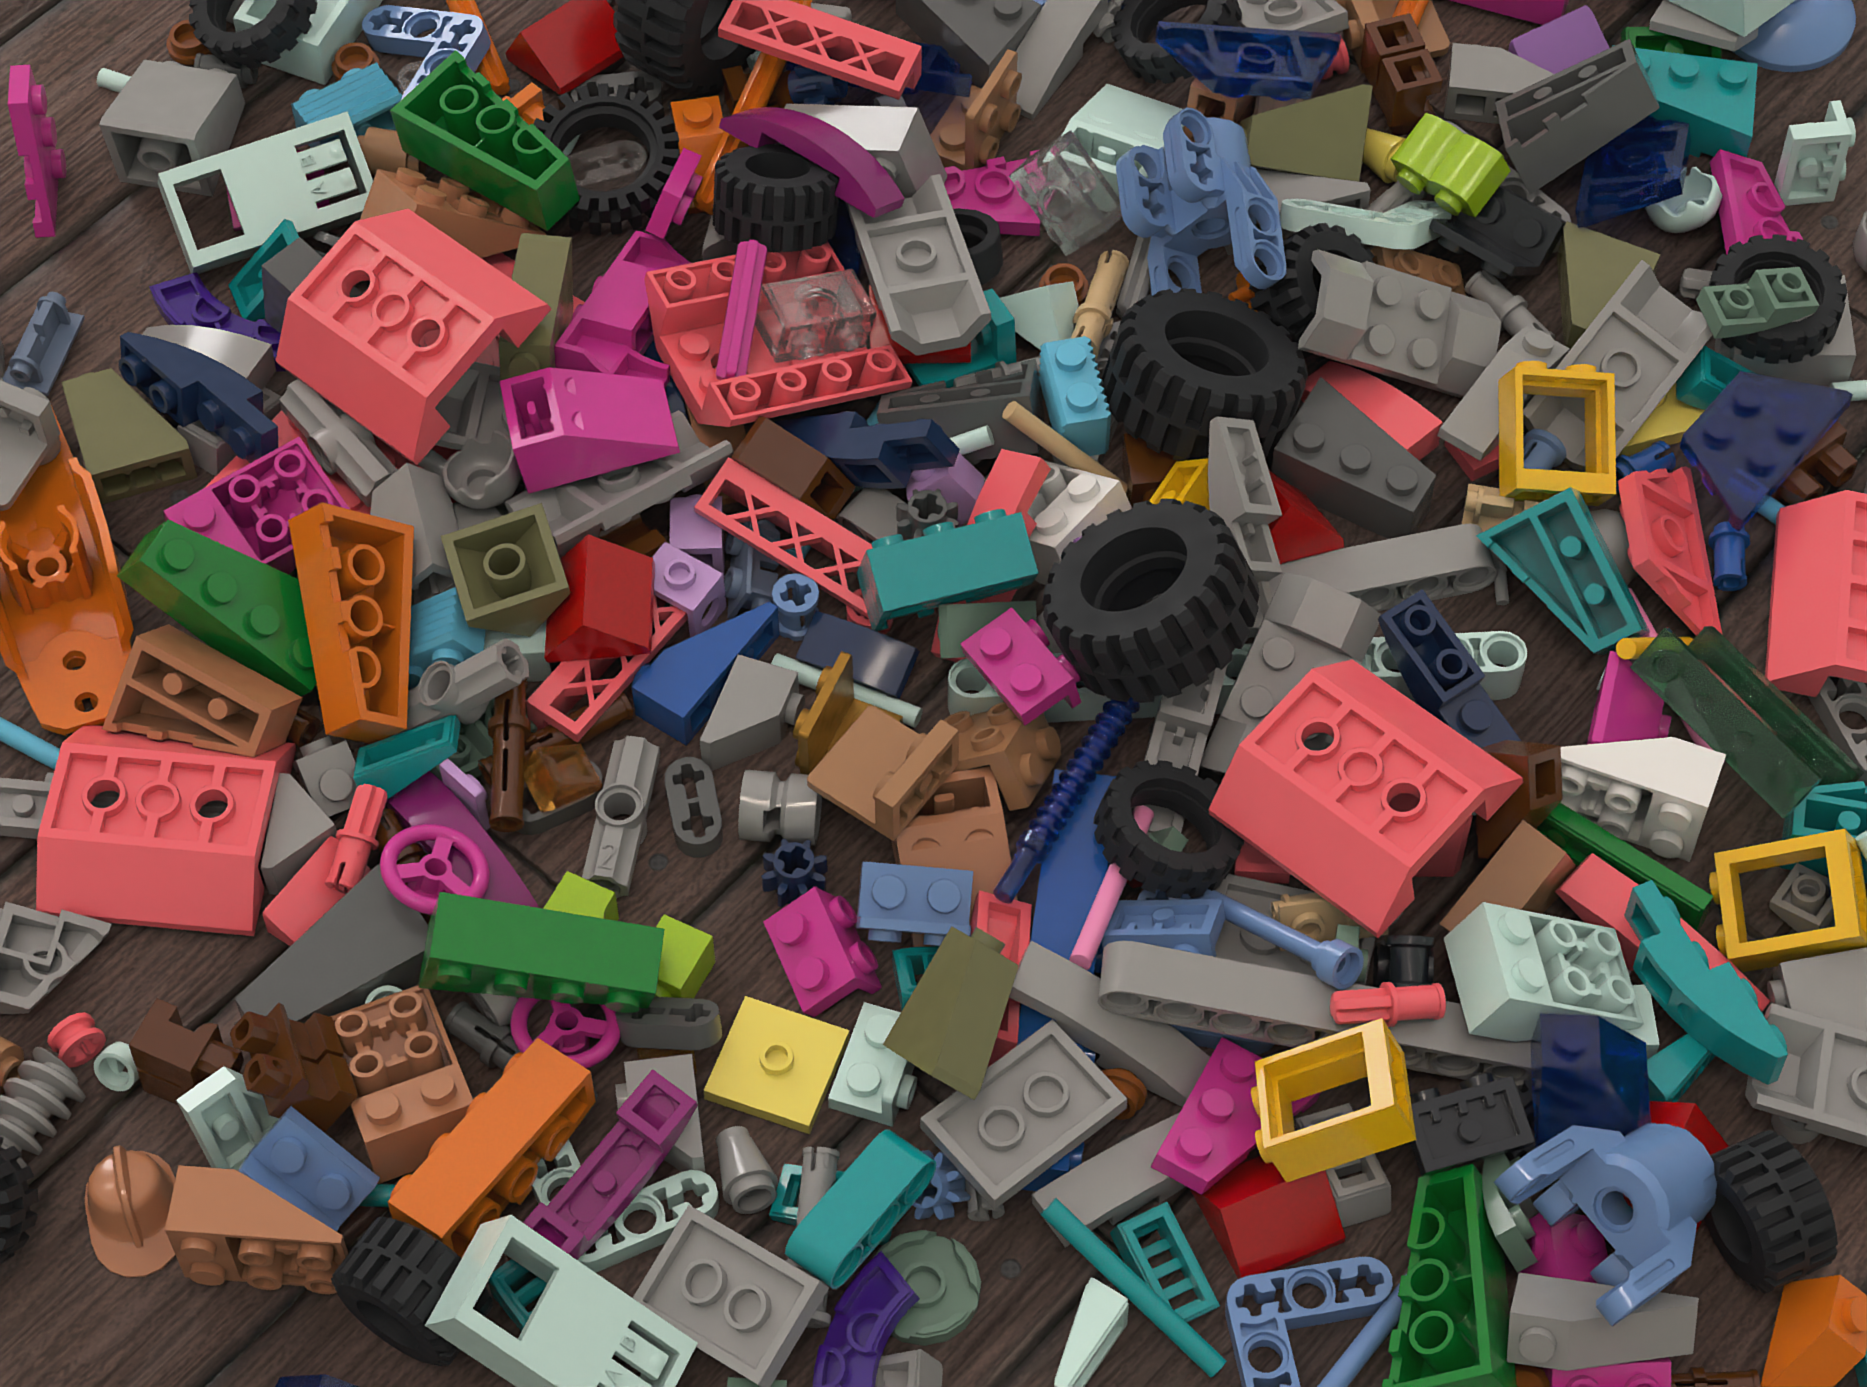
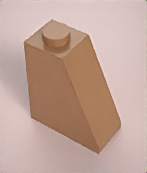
(1517, 876)

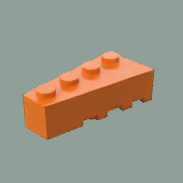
(357, 617)
(496, 1147)

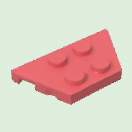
(1670, 543)

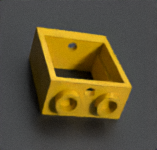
(1576, 381)
(1847, 895)
(1321, 1066)

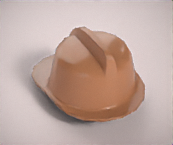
(129, 1212)

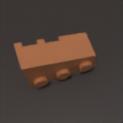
(199, 697)

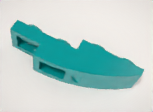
(1706, 1003)

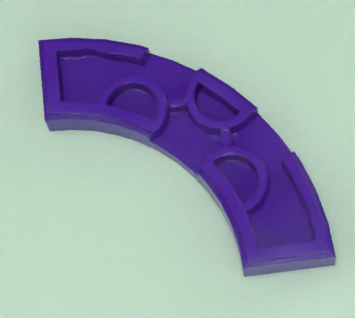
(190, 303)
(863, 1325)

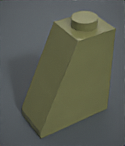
(1312, 136)
(546, 270)
(1590, 273)
(124, 438)
(956, 1011)

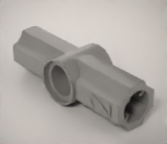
(337, 440)
(466, 686)
(625, 791)

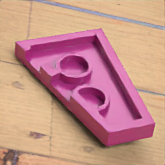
(36, 141)
(993, 193)
(1748, 200)
(1216, 1121)

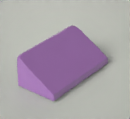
(1561, 41)

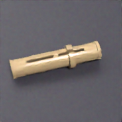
(1094, 315)

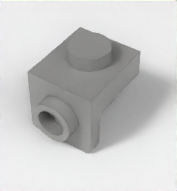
(328, 774)

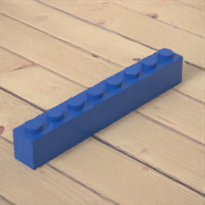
(1063, 901)

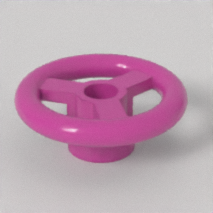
(434, 870)
(572, 1042)

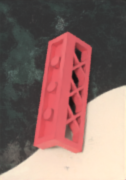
(800, 32)
(794, 517)
(580, 677)

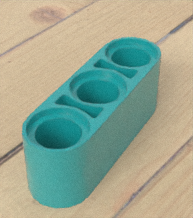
(860, 1209)

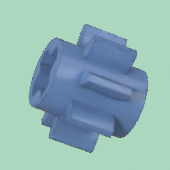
(943, 1190)

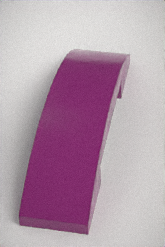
(862, 177)
(432, 802)
(616, 1168)

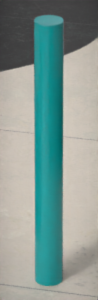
(1133, 1287)

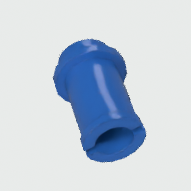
(1644, 461)
(1729, 556)

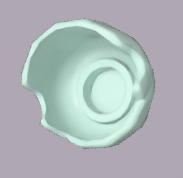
(1691, 209)

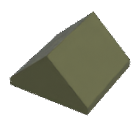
(507, 571)

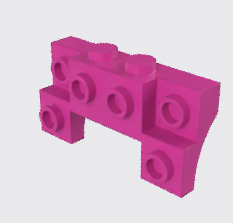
(615, 320)

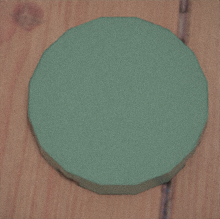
(943, 1279)

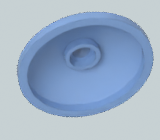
(1802, 36)

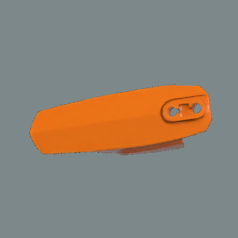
(62, 597)

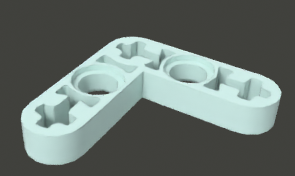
(1396, 229)
(647, 1199)

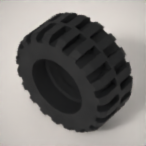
(678, 41)
(1200, 359)
(1174, 638)

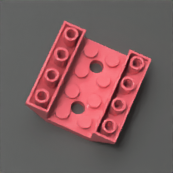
(688, 324)
(367, 347)
(1819, 594)
(1329, 808)
(151, 850)

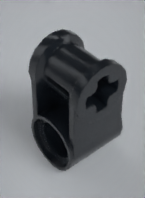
(1404, 960)

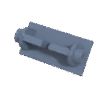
(44, 345)
(745, 582)

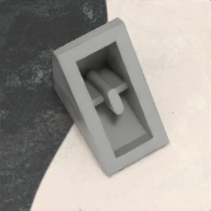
(293, 833)

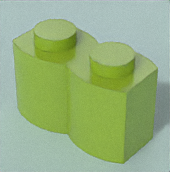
(1450, 166)

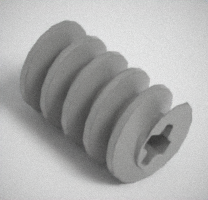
(34, 1099)

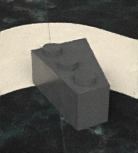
(971, 30)
(1574, 113)
(972, 407)
(1353, 466)

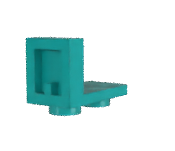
(992, 344)

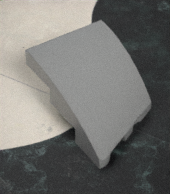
(41, 952)

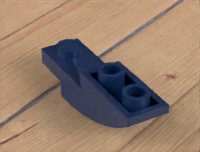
(199, 388)
(876, 454)
(1442, 671)

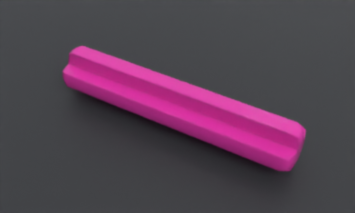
(741, 310)

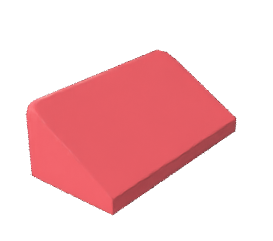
(304, 896)

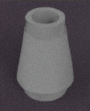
(744, 1172)

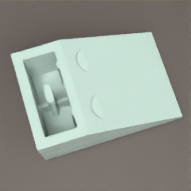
(1116, 123)
(1532, 964)

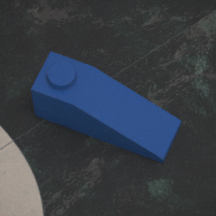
(689, 676)

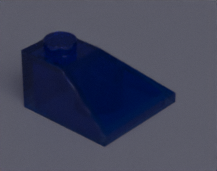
(1587, 1076)

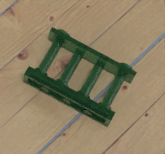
(1743, 717)

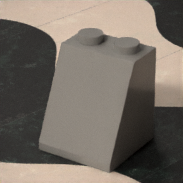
(171, 119)

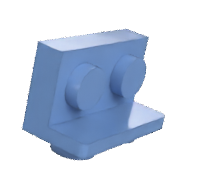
(913, 901)
(1172, 924)
(309, 1170)

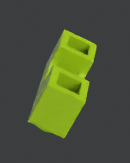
(685, 953)

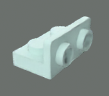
(1815, 158)
(871, 1077)

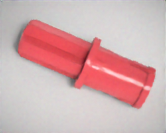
(357, 838)
(1388, 1003)

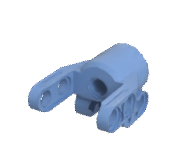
(1200, 201)
(1660, 1172)

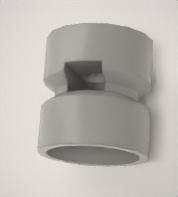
(778, 808)

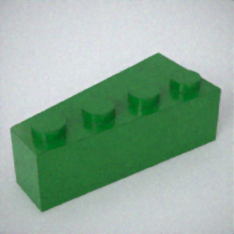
(484, 144)
(226, 602)
(539, 954)
(1454, 1291)

